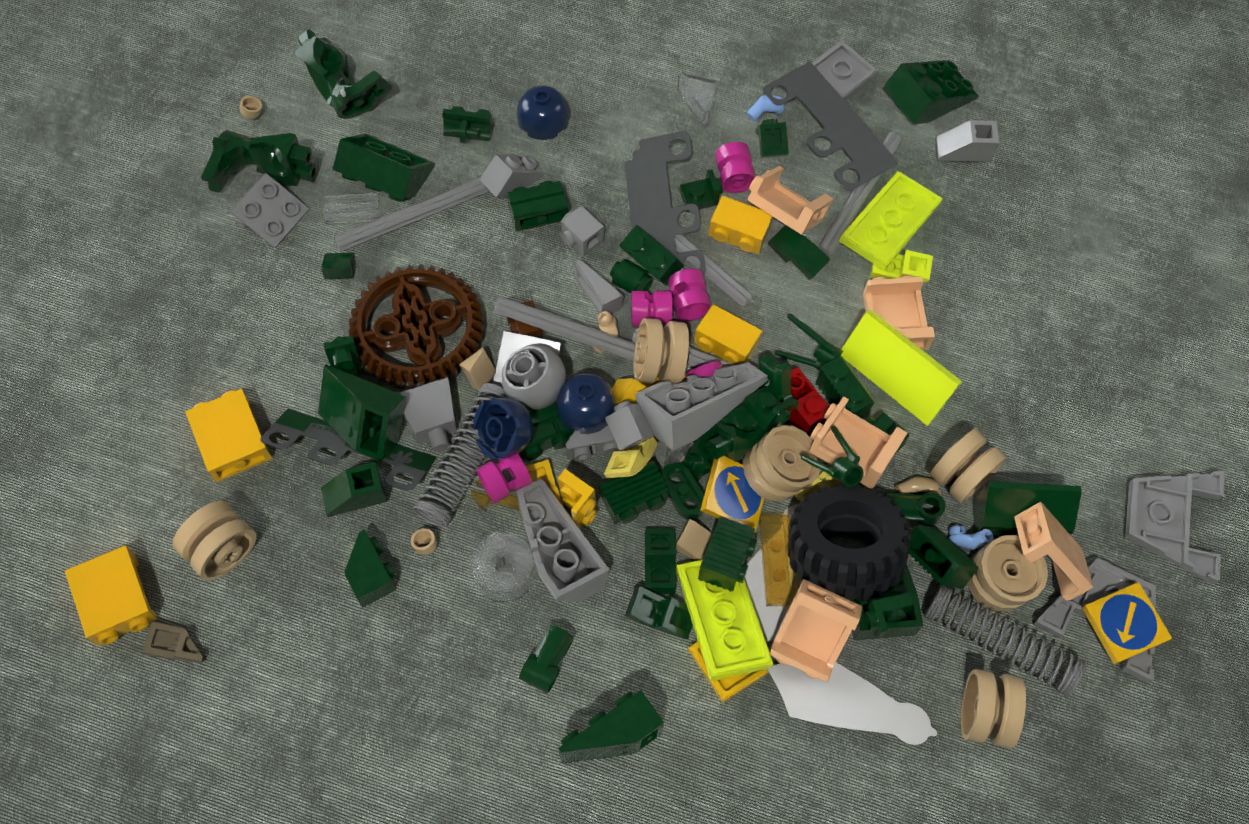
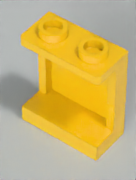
(227, 435)
(110, 596)

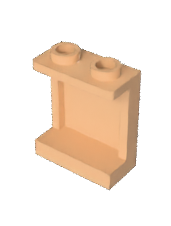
(786, 204)
(901, 306)
(864, 439)
(1043, 535)
(815, 630)

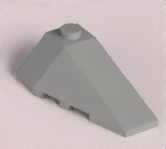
(690, 408)
(559, 548)

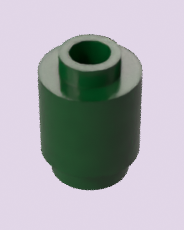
(630, 276)

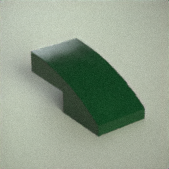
(800, 250)
(660, 561)
(660, 613)

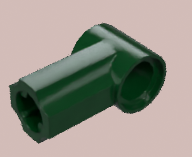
(913, 510)
(543, 666)

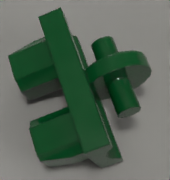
(467, 124)
(344, 355)

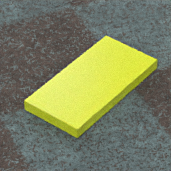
(890, 220)
(899, 367)
(724, 625)

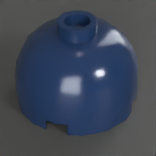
(542, 112)
(585, 403)
(502, 427)

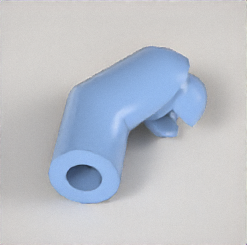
(763, 105)
(969, 541)

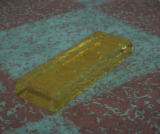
(777, 573)

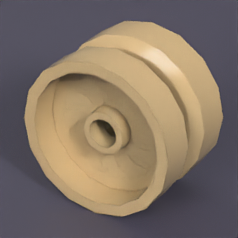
(661, 351)
(776, 465)
(971, 469)
(214, 540)
(1005, 575)
(993, 708)

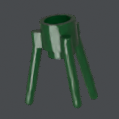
(825, 352)
(843, 468)

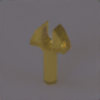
(484, 500)

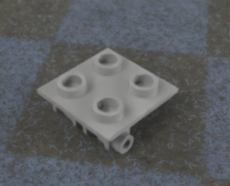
(269, 210)

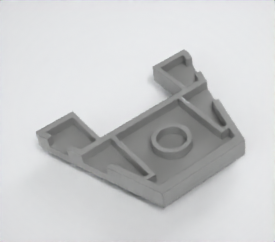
(1161, 519)
(1106, 580)

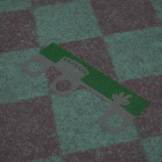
(296, 424)

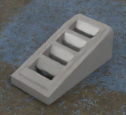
(599, 291)

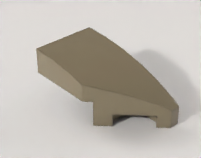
(170, 643)

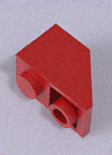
(811, 404)

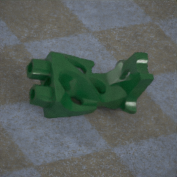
(334, 80)
(273, 154)
(738, 429)

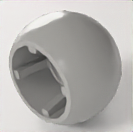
(533, 376)

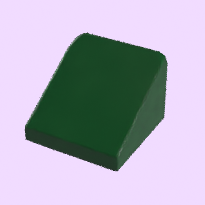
(337, 265)

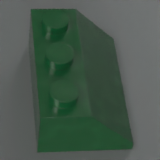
(382, 166)
(1002, 501)

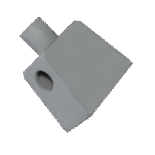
(430, 413)

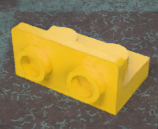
(578, 498)

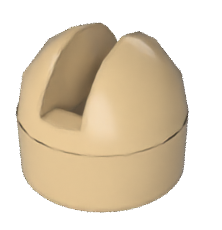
(250, 107)
(424, 541)

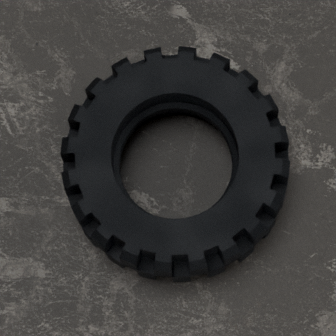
(853, 514)

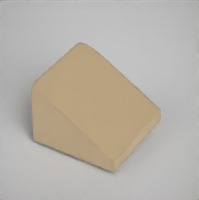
(478, 369)
(694, 541)

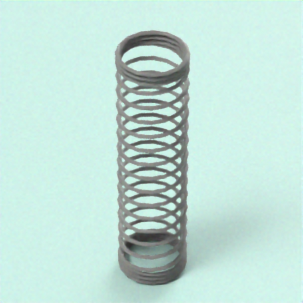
(431, 512)
(1068, 681)

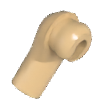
(608, 325)
(918, 484)

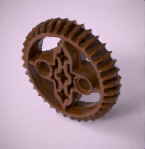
(405, 286)

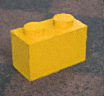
(740, 225)
(727, 336)

